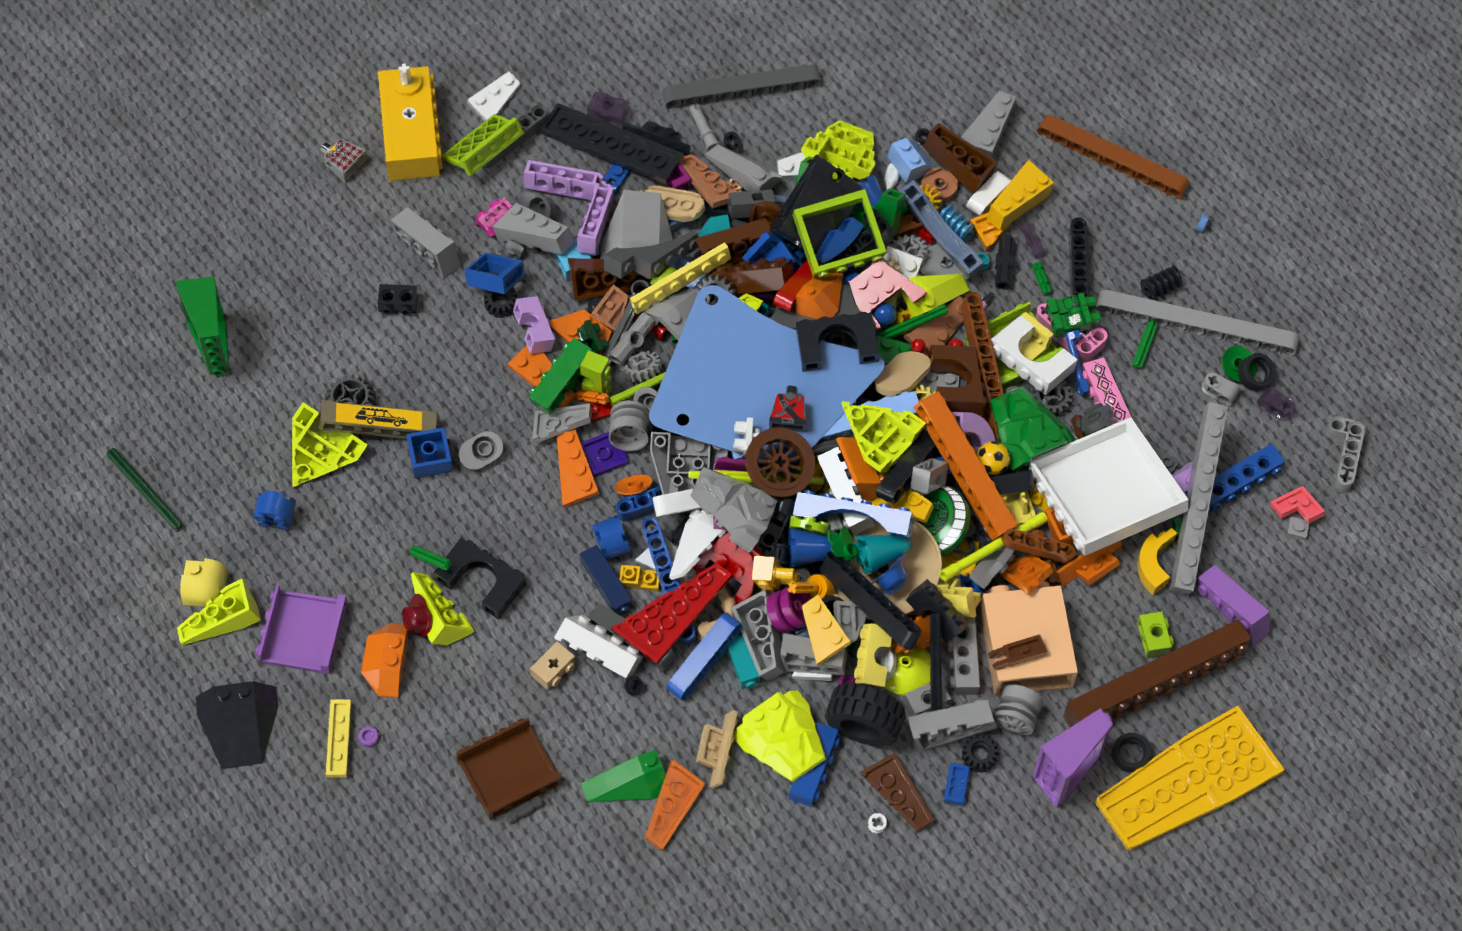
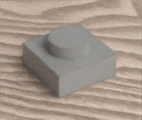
(1297, 528)

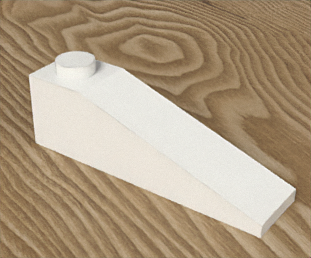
(694, 541)

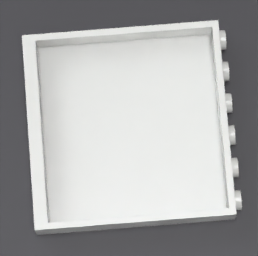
(1107, 486)

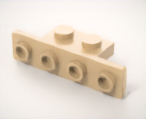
(715, 748)

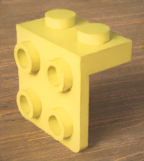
(1039, 342)

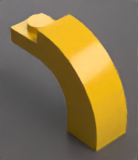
(1149, 571)

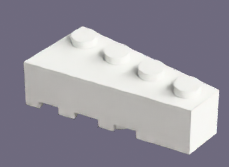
(599, 645)

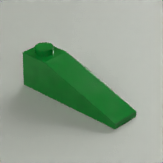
(631, 780)

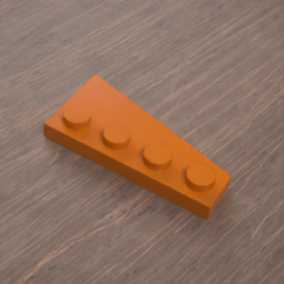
(531, 369)
(575, 472)
(674, 801)

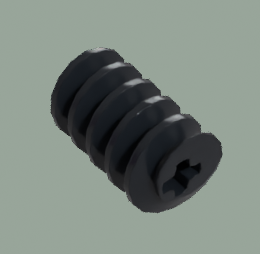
(1161, 282)

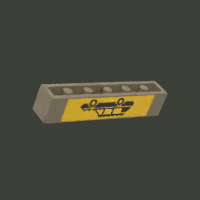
(373, 419)

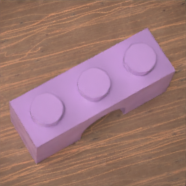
(539, 336)

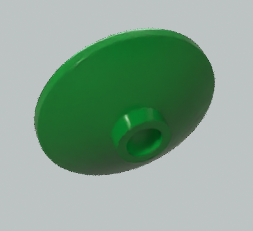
(1233, 355)

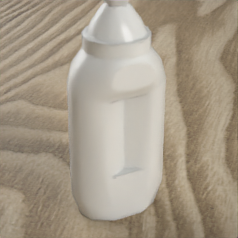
(891, 177)

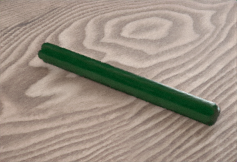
(144, 489)

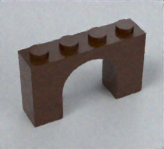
(963, 362)

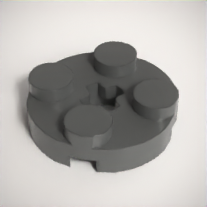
(1095, 418)

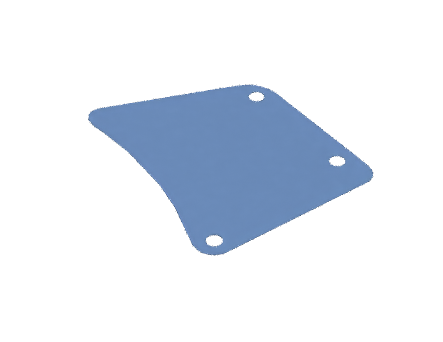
(737, 363)

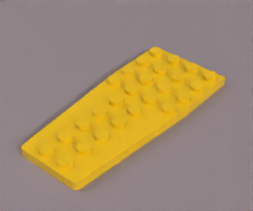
(1189, 779)

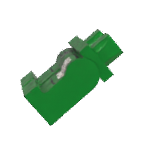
(1072, 314)

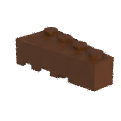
(960, 157)
(737, 239)
(591, 280)

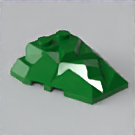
(1027, 427)

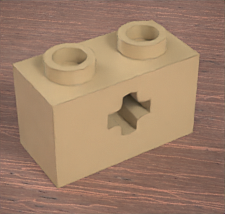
(555, 656)

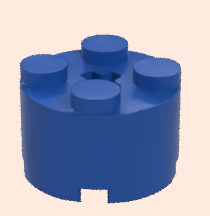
(274, 509)
(611, 538)

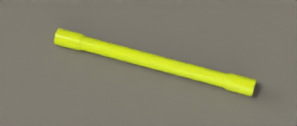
(955, 568)

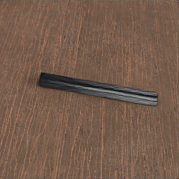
(935, 662)

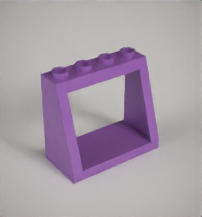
(1071, 755)

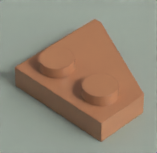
(611, 308)

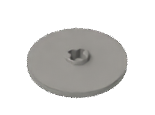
(934, 263)

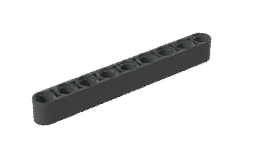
(742, 85)

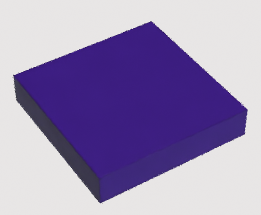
(602, 455)

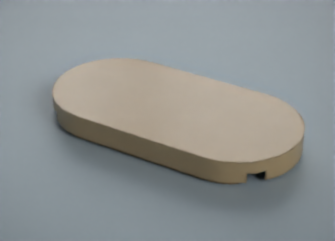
(680, 204)
(902, 373)

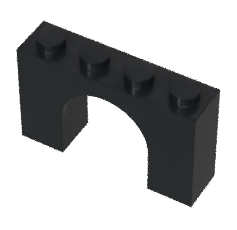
(857, 326)
(466, 556)

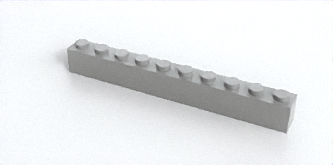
(1199, 498)

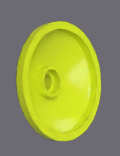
(909, 676)

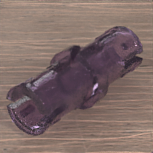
(1032, 240)

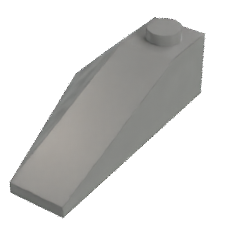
(743, 170)

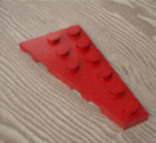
(667, 618)

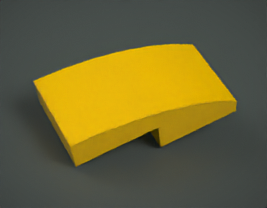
(639, 579)

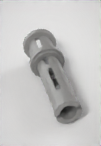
(707, 135)

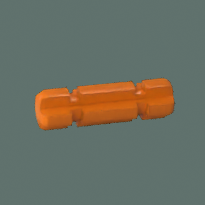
(592, 397)

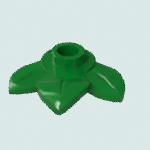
(842, 544)

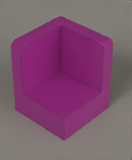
(680, 180)

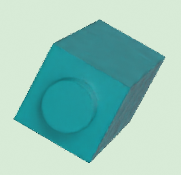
(743, 663)

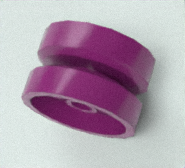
(786, 610)

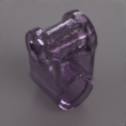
(1275, 403)

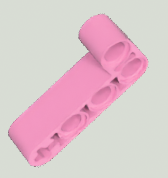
(1085, 342)

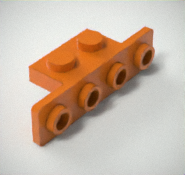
(1090, 567)

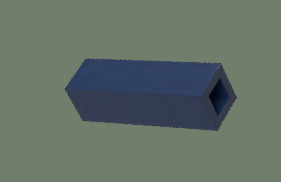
(606, 580)

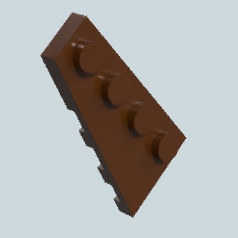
(897, 789)

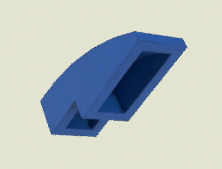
(839, 239)

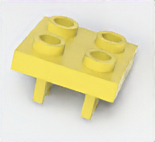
(1020, 506)

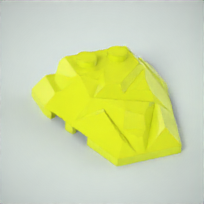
(844, 148)
(782, 735)

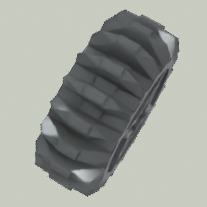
(353, 388)

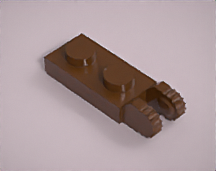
(1019, 652)

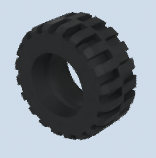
(865, 714)

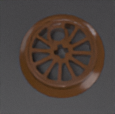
(795, 442)

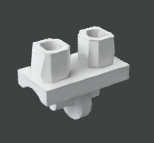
(744, 428)

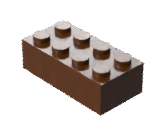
(756, 276)

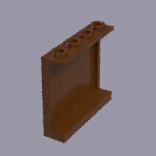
(508, 768)

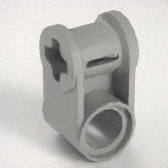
(1221, 390)

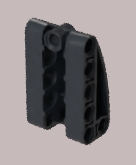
(815, 187)

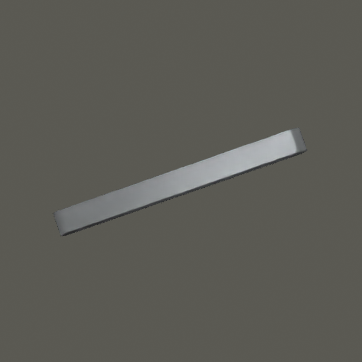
(1199, 322)

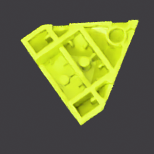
(882, 433)
(317, 450)

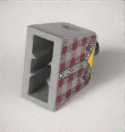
(343, 158)

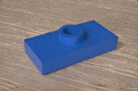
(956, 784)

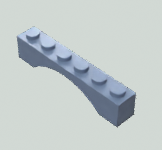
(949, 241)

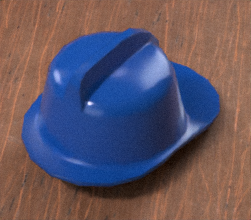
(893, 578)

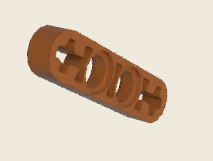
(1065, 551)

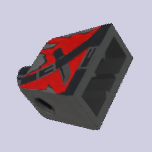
(789, 411)

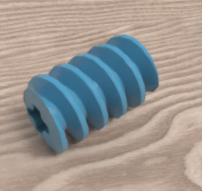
(956, 224)

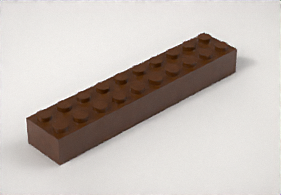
(1162, 675)

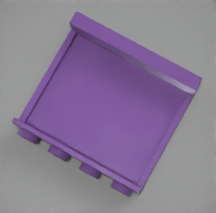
(301, 630)

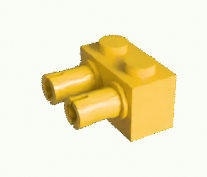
(770, 575)

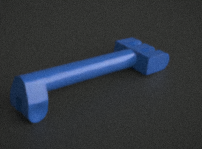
(1082, 384)

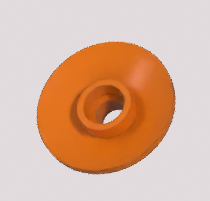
(633, 484)

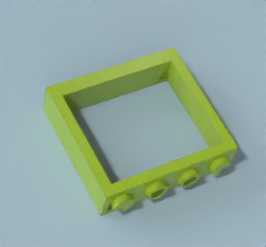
(831, 205)

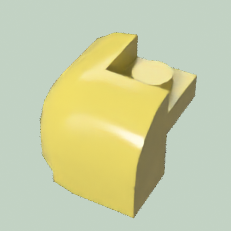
(202, 581)
(962, 598)

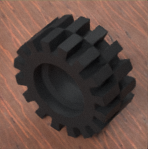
(501, 309)
(985, 743)

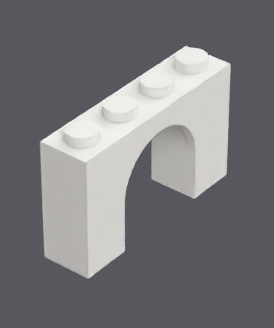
(1041, 375)

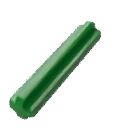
(1145, 344)
(430, 557)

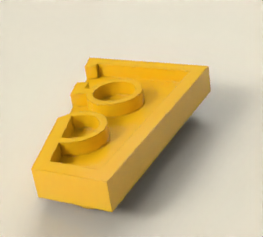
(824, 631)

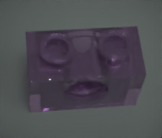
(598, 108)

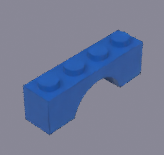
(806, 787)

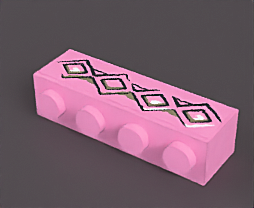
(1104, 389)

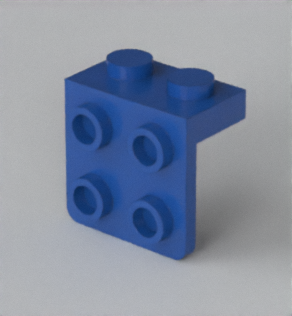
(769, 247)

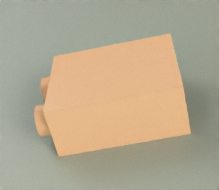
(1017, 616)

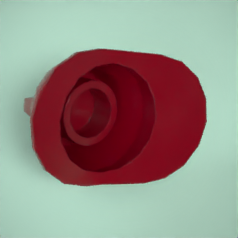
(417, 616)

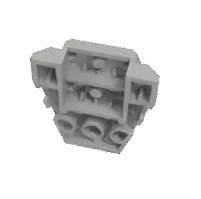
(736, 506)

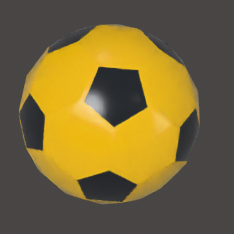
(994, 457)

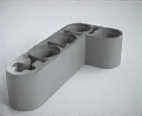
(1347, 456)

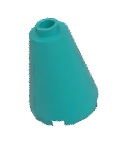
(879, 550)

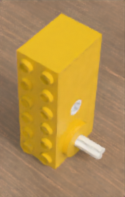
(410, 123)

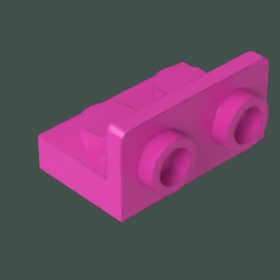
(489, 218)

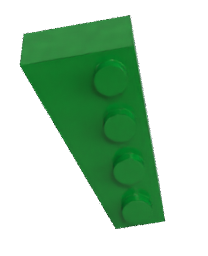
(560, 377)

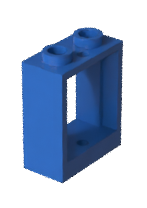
(509, 272)

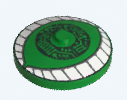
(948, 519)

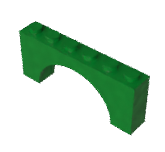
(889, 205)

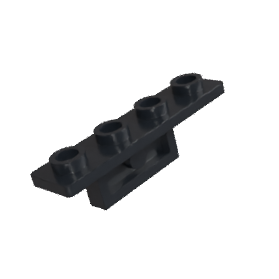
(659, 134)

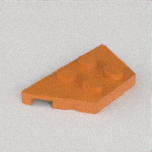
(567, 326)
(1027, 572)

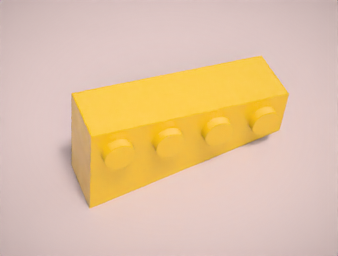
(1021, 194)

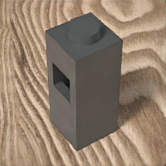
(742, 202)

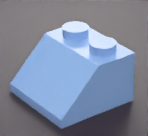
(909, 159)

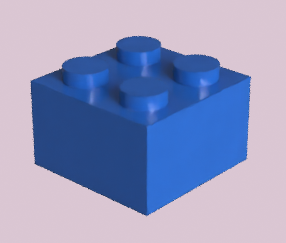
(429, 452)

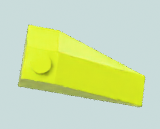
(939, 291)
(226, 613)
(446, 623)

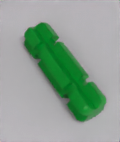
(1042, 278)

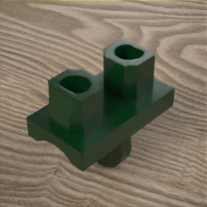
(588, 336)

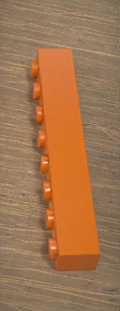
(965, 465)

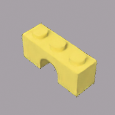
(868, 671)

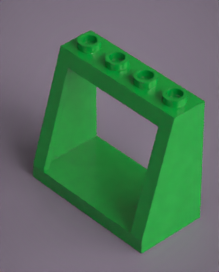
(206, 321)

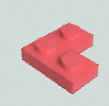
(1300, 501)

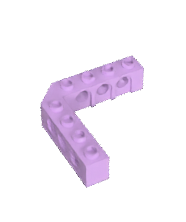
(576, 184)

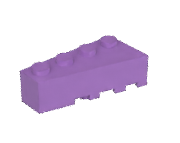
(1235, 603)

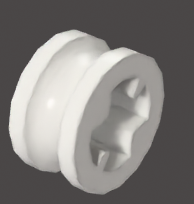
(875, 817)

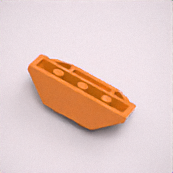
(385, 659)

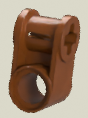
(908, 226)

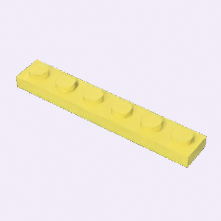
(680, 278)

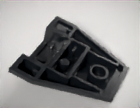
(238, 721)

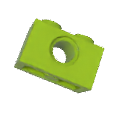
(1158, 624)

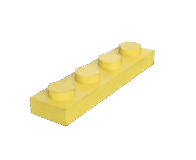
(338, 739)

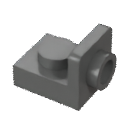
(512, 250)

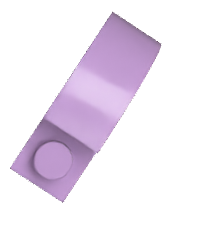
(975, 428)

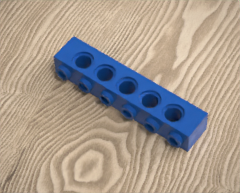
(1267, 456)

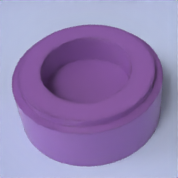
(368, 736)

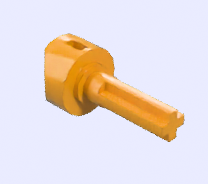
(815, 585)

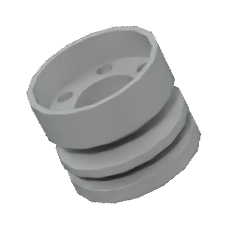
(629, 425)
(1018, 709)

